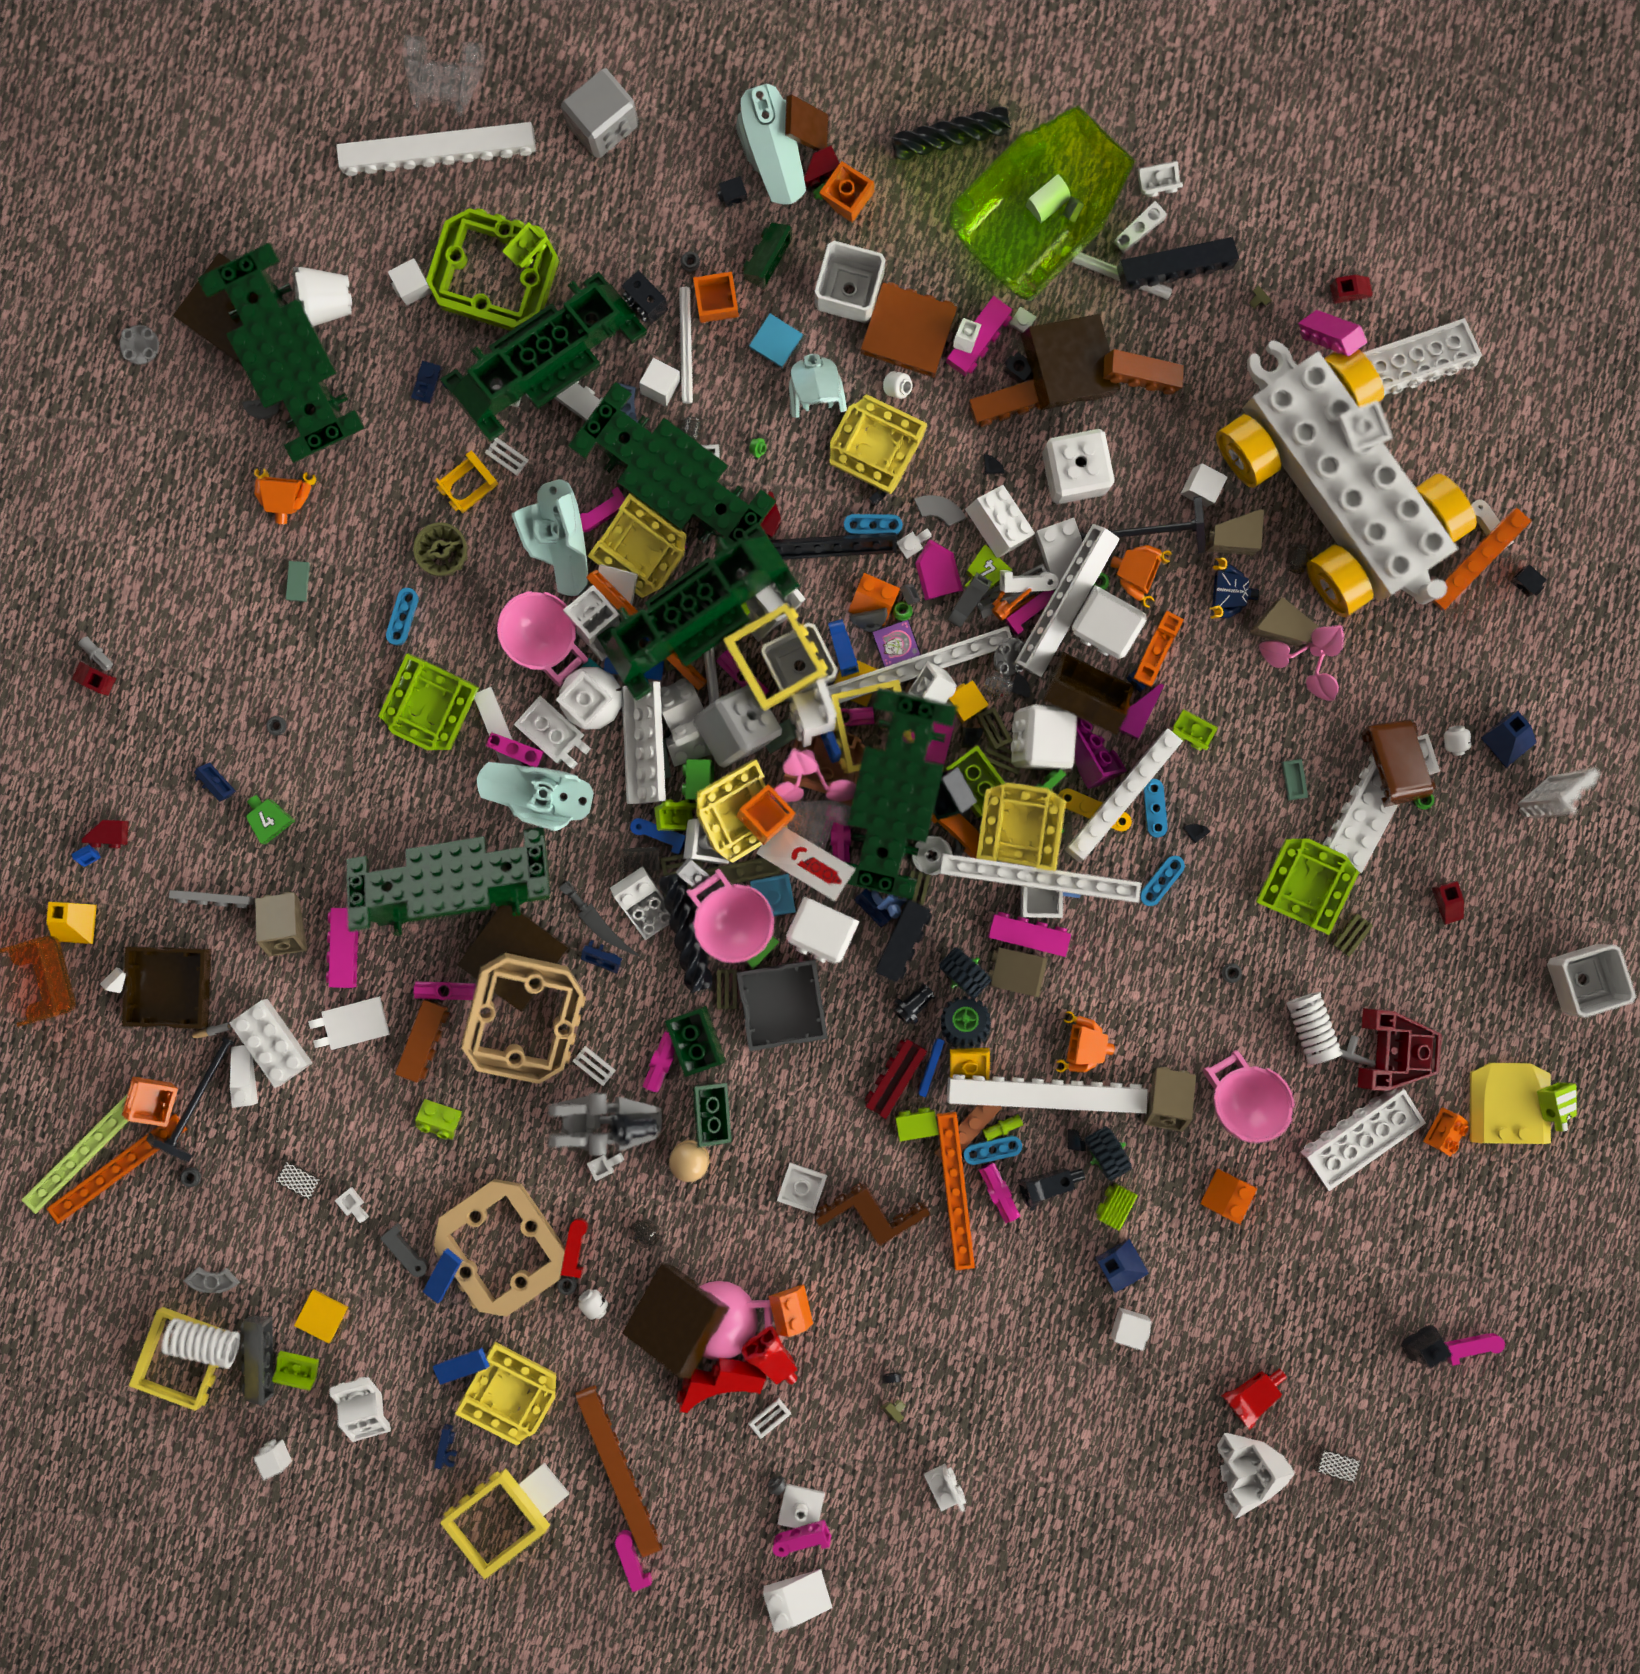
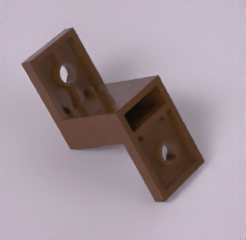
(872, 1213)

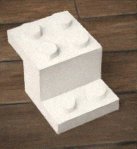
(768, 601)
(592, 616)
(678, 708)
(812, 713)
(360, 1409)

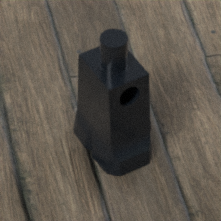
(1048, 1185)
(1426, 1347)

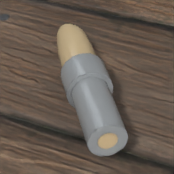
(211, 1030)

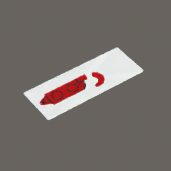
(807, 862)

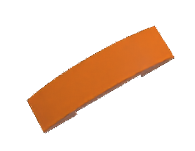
(1158, 648)
(962, 831)

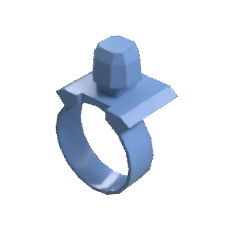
(890, 903)

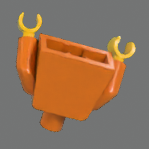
(281, 494)
(1138, 570)
(1086, 1045)

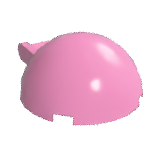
(539, 634)
(732, 920)
(1250, 1101)
(739, 1322)

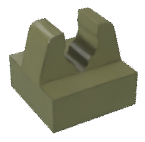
(1261, 297)
(894, 1410)

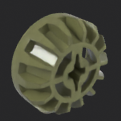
(424, 555)

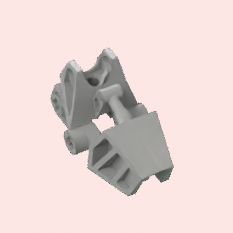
(583, 1116)

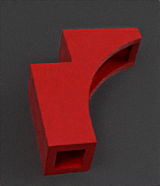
(724, 1377)

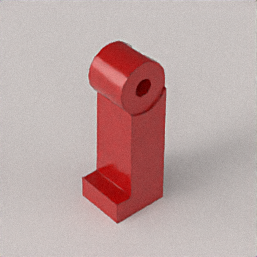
(573, 1248)

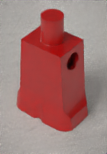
(770, 1356)
(1255, 1396)

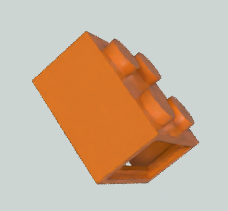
(716, 297)
(764, 815)
(149, 1101)

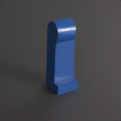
(843, 648)
(644, 827)

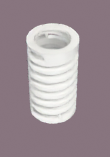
(1322, 1024)
(201, 1343)

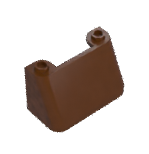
(1399, 761)

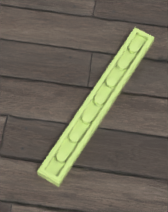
(76, 1158)

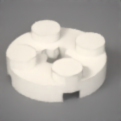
(936, 844)

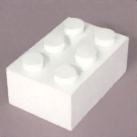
(1000, 521)

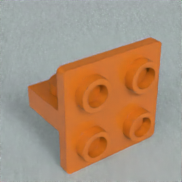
(1447, 1132)

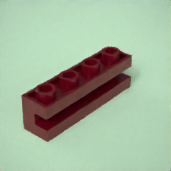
(896, 1078)

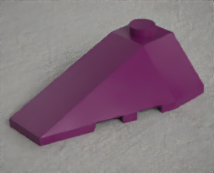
(1092, 759)

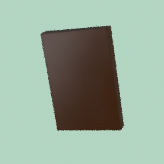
(806, 123)

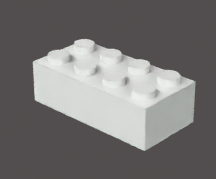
(270, 1043)

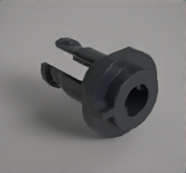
(913, 1004)
(626, 1129)

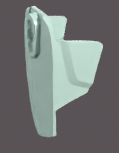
(768, 147)
(815, 382)
(555, 535)
(535, 793)

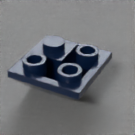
(1510, 738)
(1121, 1265)

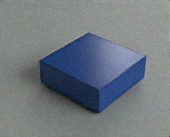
(86, 855)

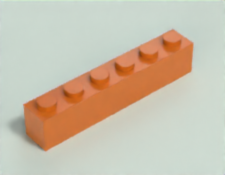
(1482, 556)

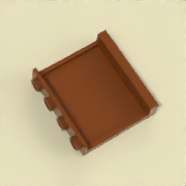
(908, 329)

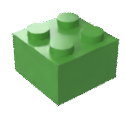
(698, 776)

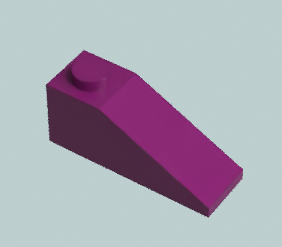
(1139, 713)

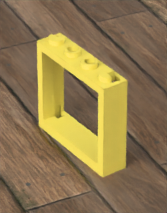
(810, 648)
(845, 759)
(138, 1381)
(523, 1502)

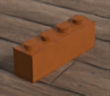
(1143, 372)
(1004, 403)
(422, 1040)

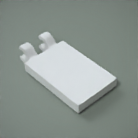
(551, 732)
(352, 1024)

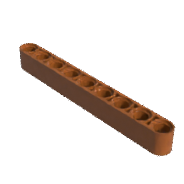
(618, 1472)

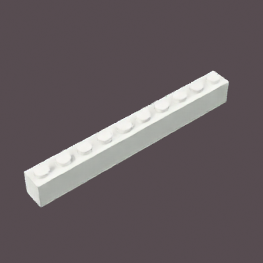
(436, 148)
(1046, 1095)

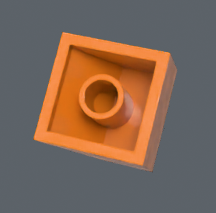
(847, 191)
(873, 595)
(1228, 1196)
(791, 1311)

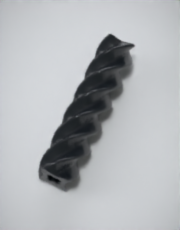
(945, 134)
(692, 956)

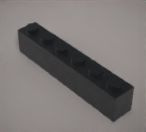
(1177, 263)

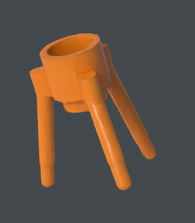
(1003, 609)

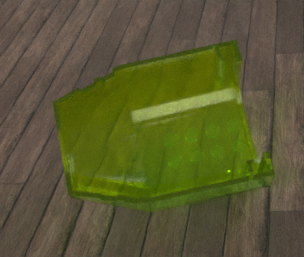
(993, 211)

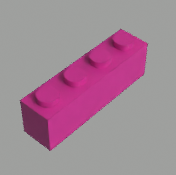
(991, 319)
(1332, 332)
(1029, 935)
(343, 951)

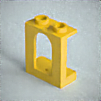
(446, 482)

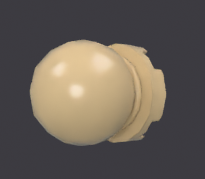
(688, 1161)

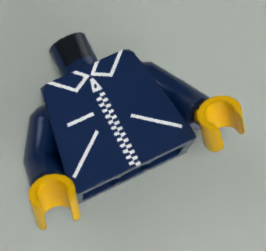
(1230, 590)

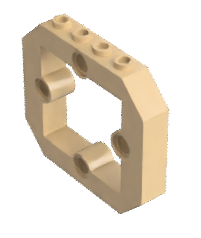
(525, 1067)
(536, 1282)

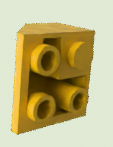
(71, 921)

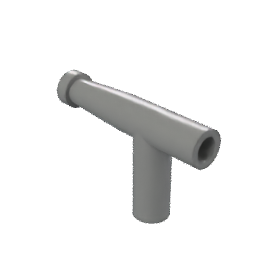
(1349, 1054)

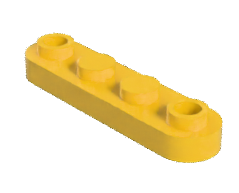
(1088, 806)

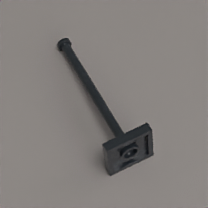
(1195, 525)
(170, 1145)

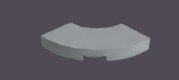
(939, 507)
(211, 1282)

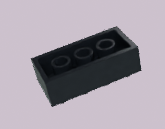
(902, 940)

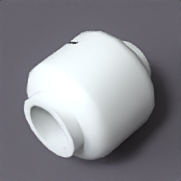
(897, 384)
(1457, 740)
(592, 1304)

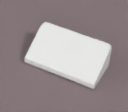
(114, 981)

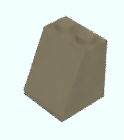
(1237, 535)
(1285, 624)
(280, 924)
(1017, 971)
(1170, 1099)

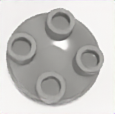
(139, 344)
(1006, 655)

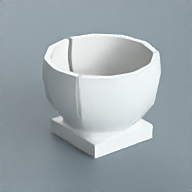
(590, 698)

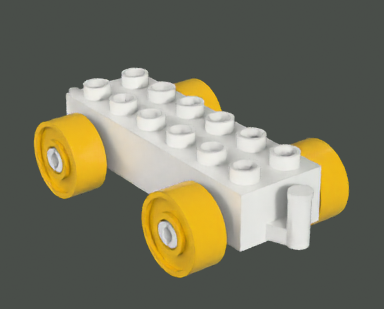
(1377, 517)

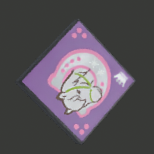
(896, 643)

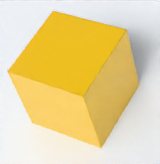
(968, 700)

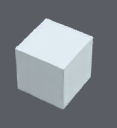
(409, 282)
(659, 382)
(1204, 482)
(1131, 1329)

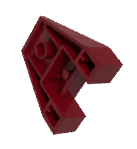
(1402, 1051)

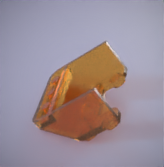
(51, 976)

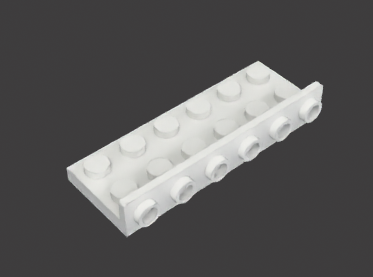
(1425, 356)
(643, 746)
(1555, 792)
(1362, 819)
(1363, 1137)

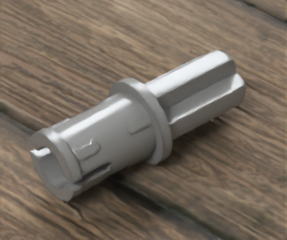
(95, 653)

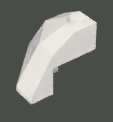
(1251, 1471)

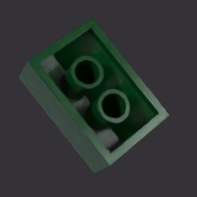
(767, 254)
(695, 1041)
(712, 1114)

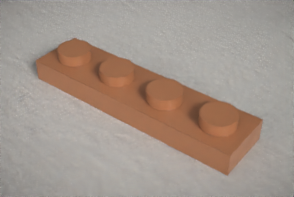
(974, 1124)

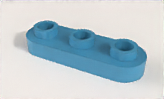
(864, 520)
(402, 607)
(1152, 817)
(1170, 876)
(1002, 1150)

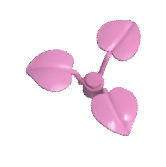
(1324, 640)
(804, 763)

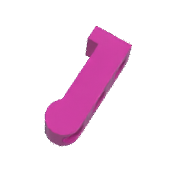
(602, 512)
(1028, 611)
(515, 749)
(1473, 1346)
(802, 1538)
(630, 1561)

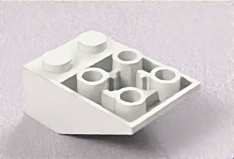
(642, 902)

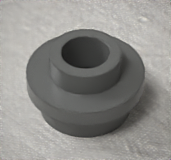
(690, 255)
(270, 725)
(1238, 973)
(184, 1177)
(566, 1291)
(776, 1485)

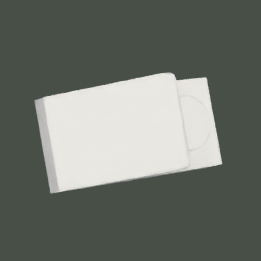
(966, 335)

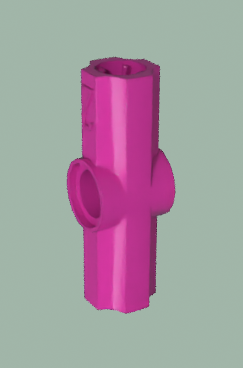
(729, 664)
(859, 716)
(840, 841)
(432, 990)
(660, 1063)
(999, 1192)

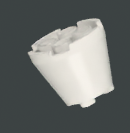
(322, 294)

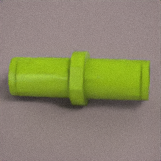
(1002, 1127)

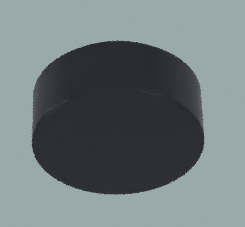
(891, 1378)

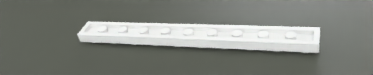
(912, 667)
(1040, 878)

